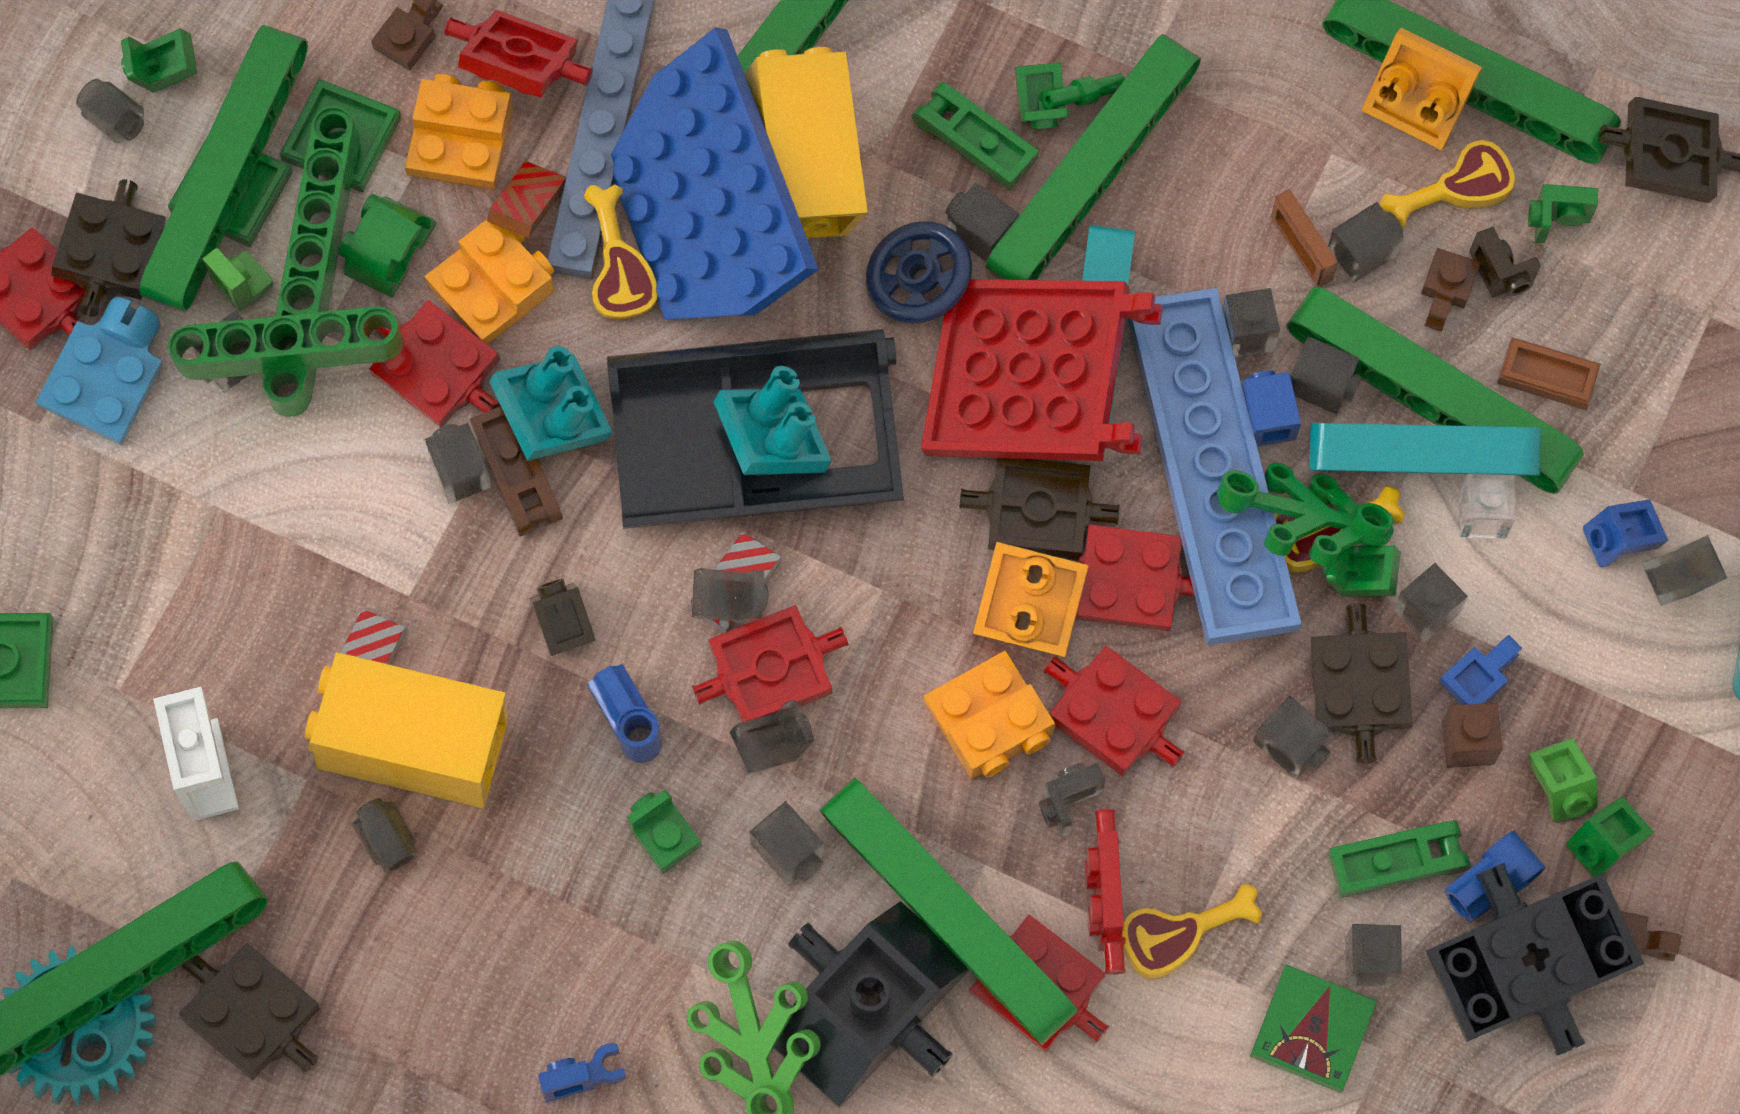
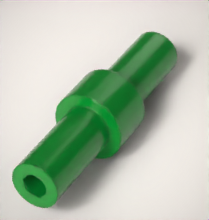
(1082, 91)

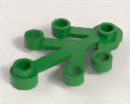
(1361, 524)

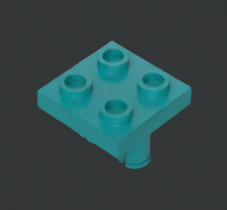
(550, 405)
(773, 427)

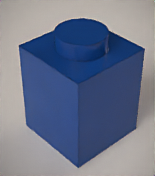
(1271, 407)

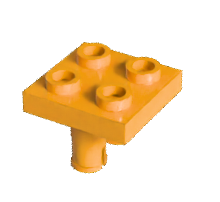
(1421, 88)
(1031, 599)

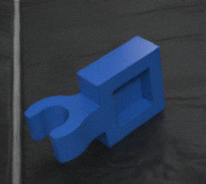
(1478, 677)
(571, 1078)

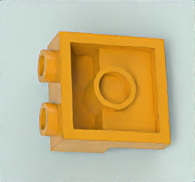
(459, 131)
(491, 280)
(990, 716)

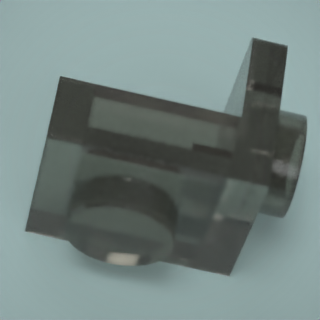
(729, 595)
(773, 738)
(1072, 786)

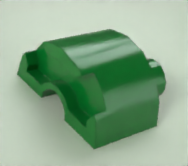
(384, 243)

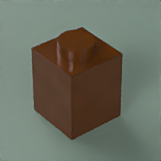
(1472, 735)

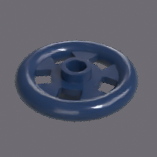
(899, 245)

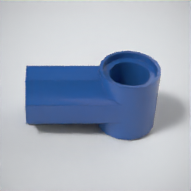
(625, 712)
(1522, 866)

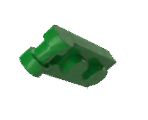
(976, 135)
(1397, 859)

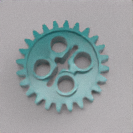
(117, 1031)

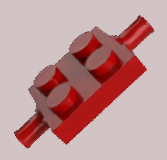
(517, 53)
(32, 299)
(438, 366)
(1132, 578)
(770, 664)
(1114, 711)
(1106, 908)
(1065, 968)

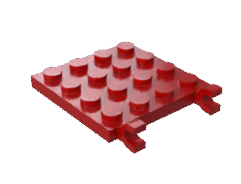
(1033, 370)

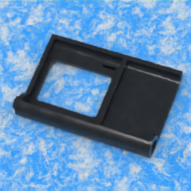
(678, 455)

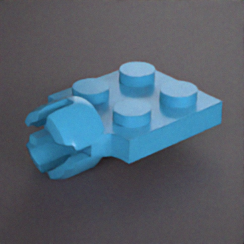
(105, 371)

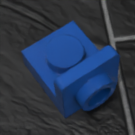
(1624, 531)

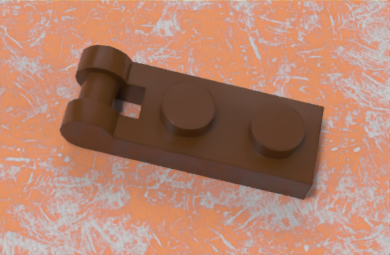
(513, 472)

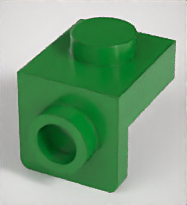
(159, 61)
(1031, 85)
(1365, 571)

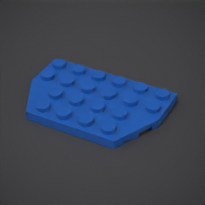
(709, 190)

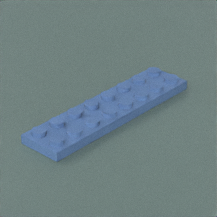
(1200, 437)

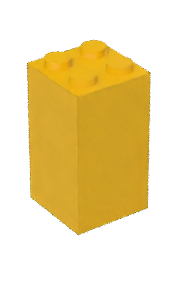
(813, 135)
(407, 729)

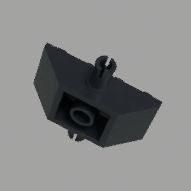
(1576, 945)
(891, 957)

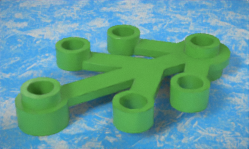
(752, 1041)

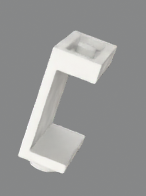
(195, 754)

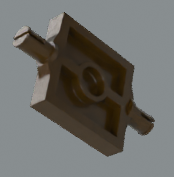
(1671, 149)
(107, 246)
(1040, 506)
(1361, 682)
(250, 1011)

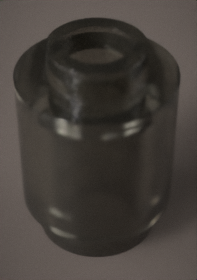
(110, 110)
(385, 835)

